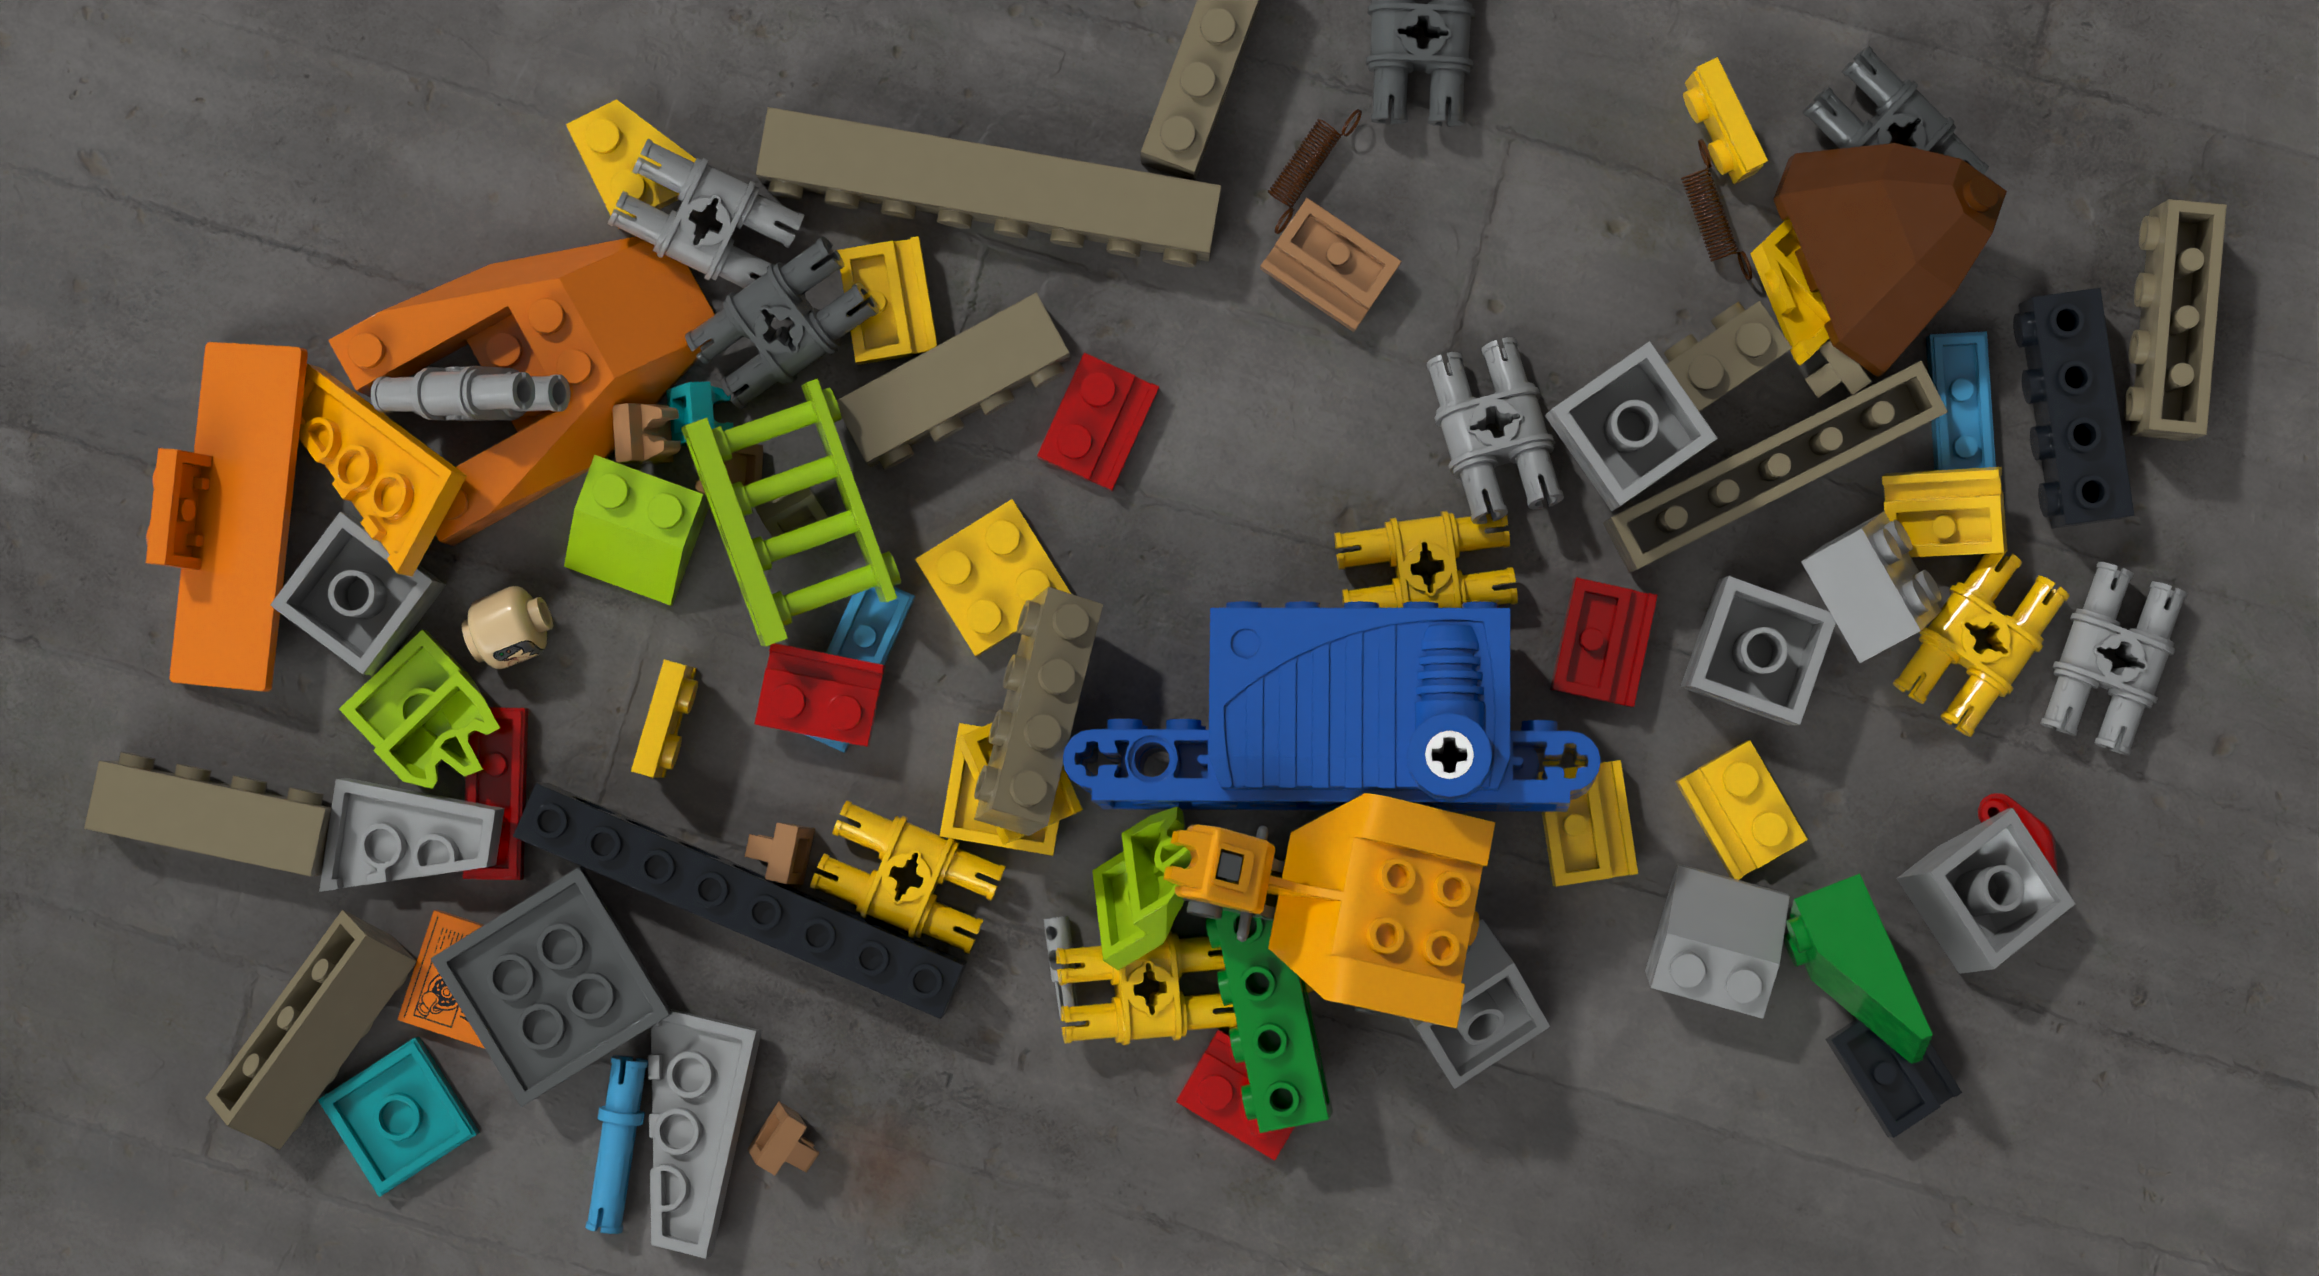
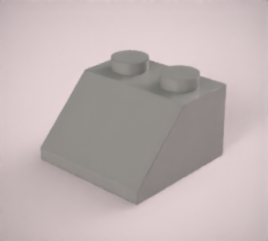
(1986, 892)
(1719, 941)
(1494, 1014)

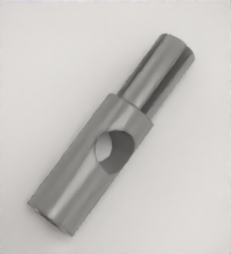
(1059, 936)

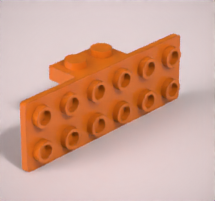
(229, 514)

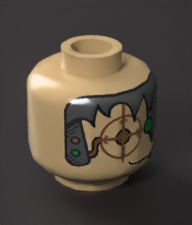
(507, 627)

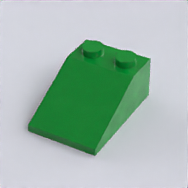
(1855, 963)

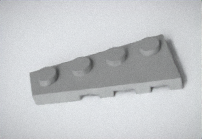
(698, 1105)

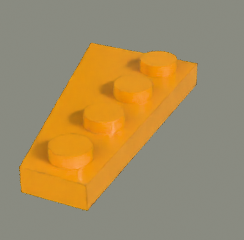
(379, 467)

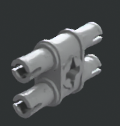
(697, 187)
(470, 393)
(1475, 450)
(2142, 648)

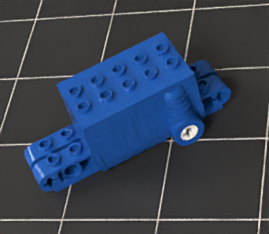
(1344, 706)

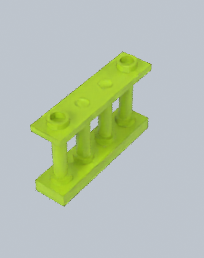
(734, 502)

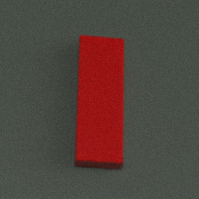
(503, 786)

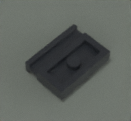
(1889, 1084)

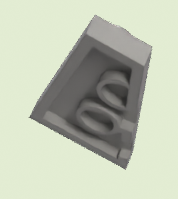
(403, 834)

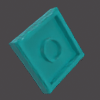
(398, 1116)

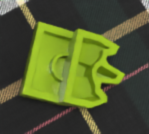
(421, 712)
(1130, 890)

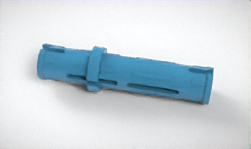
(616, 1145)

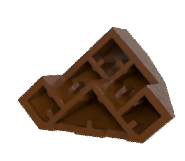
(1885, 239)

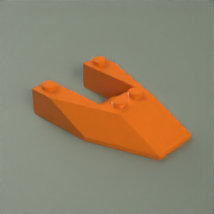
(595, 313)

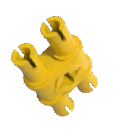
(1443, 541)
(2011, 637)
(878, 892)
(1127, 1014)

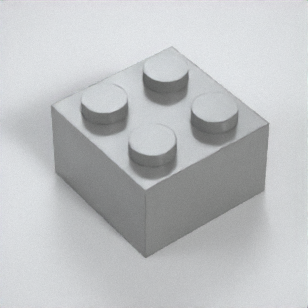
(1630, 426)
(1873, 586)
(354, 597)
(1759, 651)

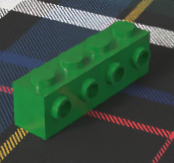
(1273, 1029)

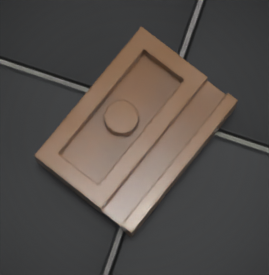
(1330, 265)

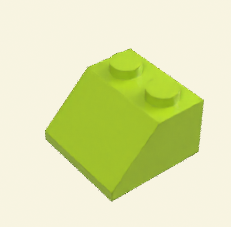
(634, 530)

